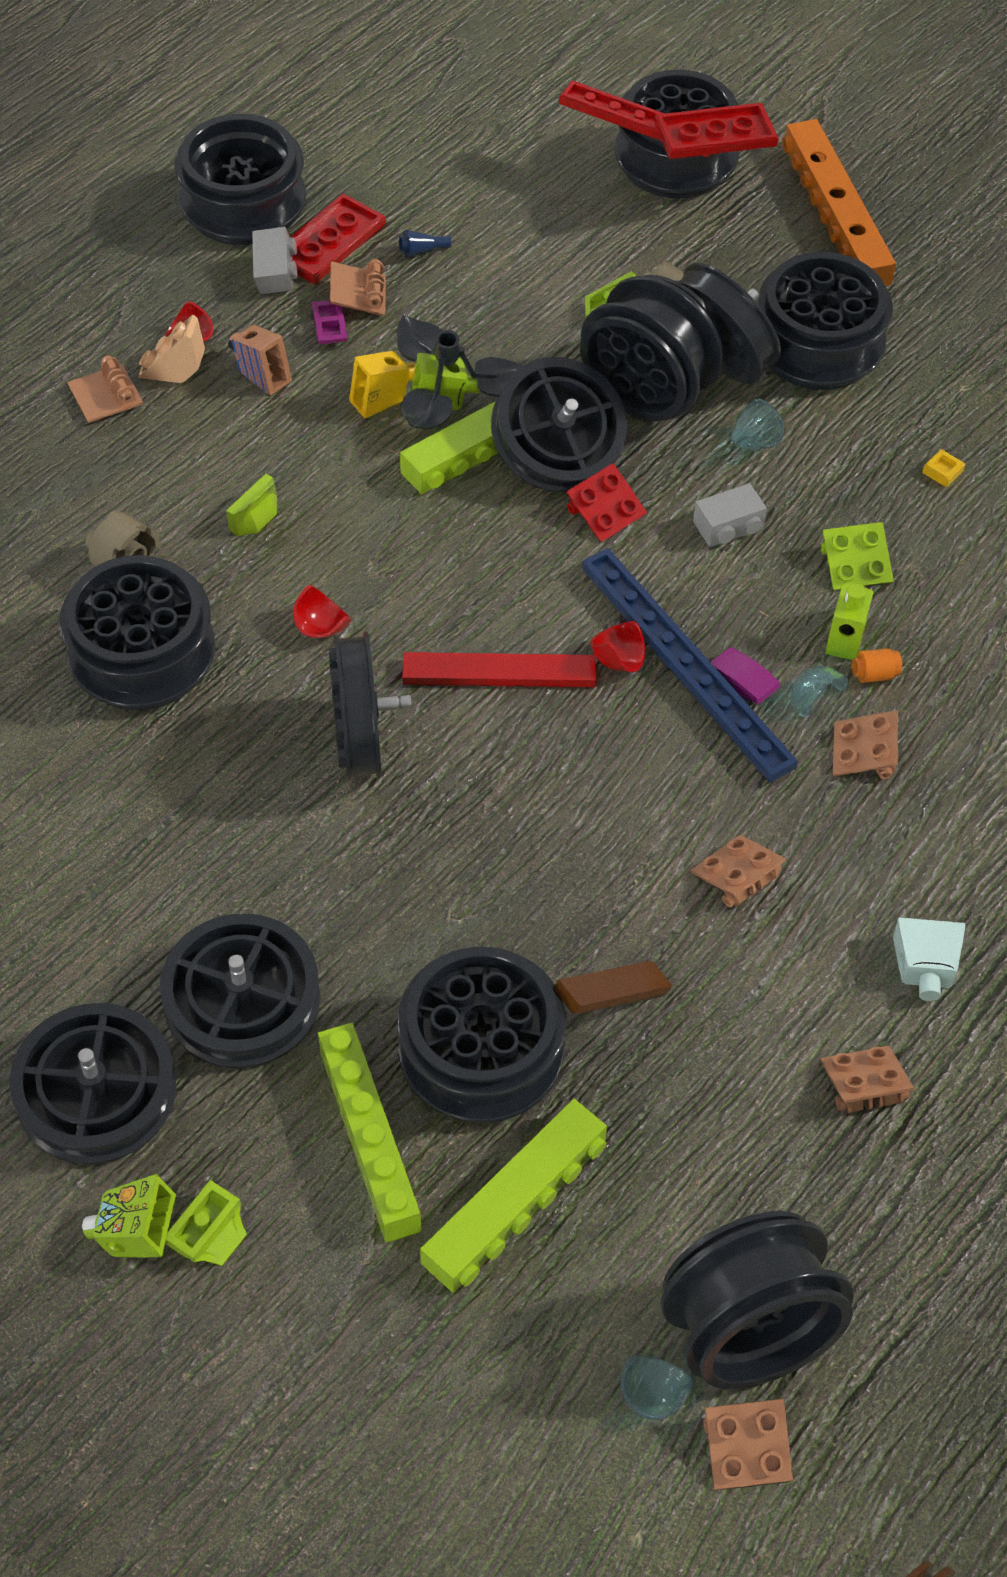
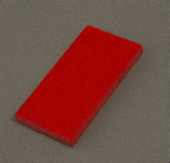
(716, 130)
(333, 236)

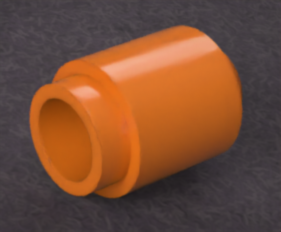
(877, 665)

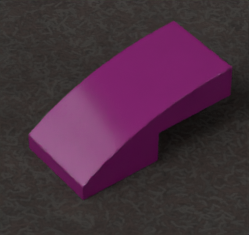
(329, 322)
(746, 675)

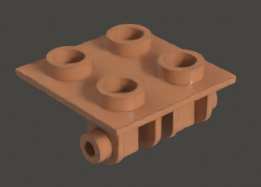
(359, 287)
(105, 391)
(866, 744)
(740, 869)
(867, 1076)
(748, 1443)

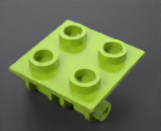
(857, 555)

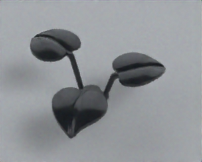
(428, 409)

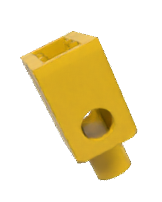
(379, 382)

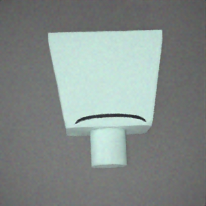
(928, 954)

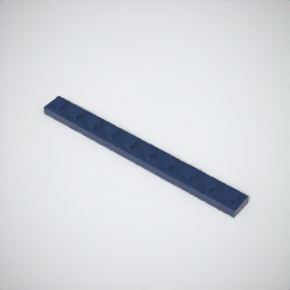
(690, 666)

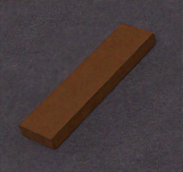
(612, 987)

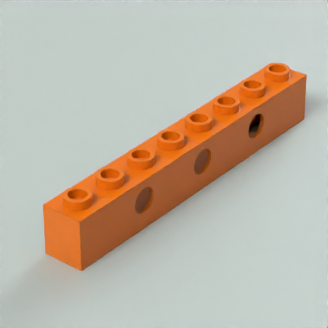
(845, 210)

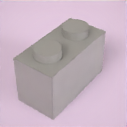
(273, 260)
(729, 515)

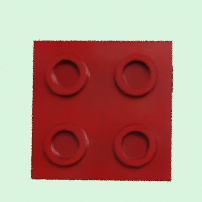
(605, 502)

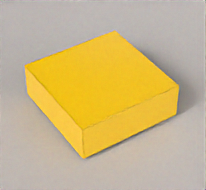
(943, 468)

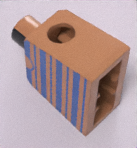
(261, 358)

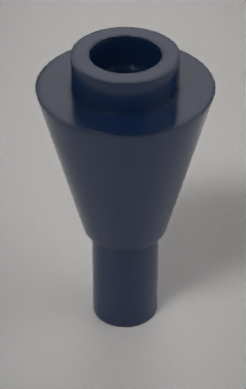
(415, 243)

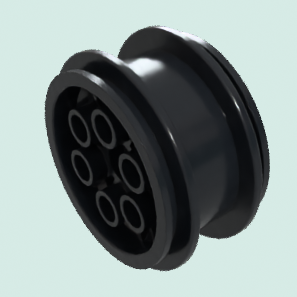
(646, 159)
(240, 177)
(827, 319)
(654, 346)
(172, 614)
(477, 984)
(756, 1300)

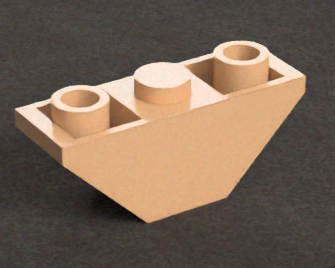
(176, 355)

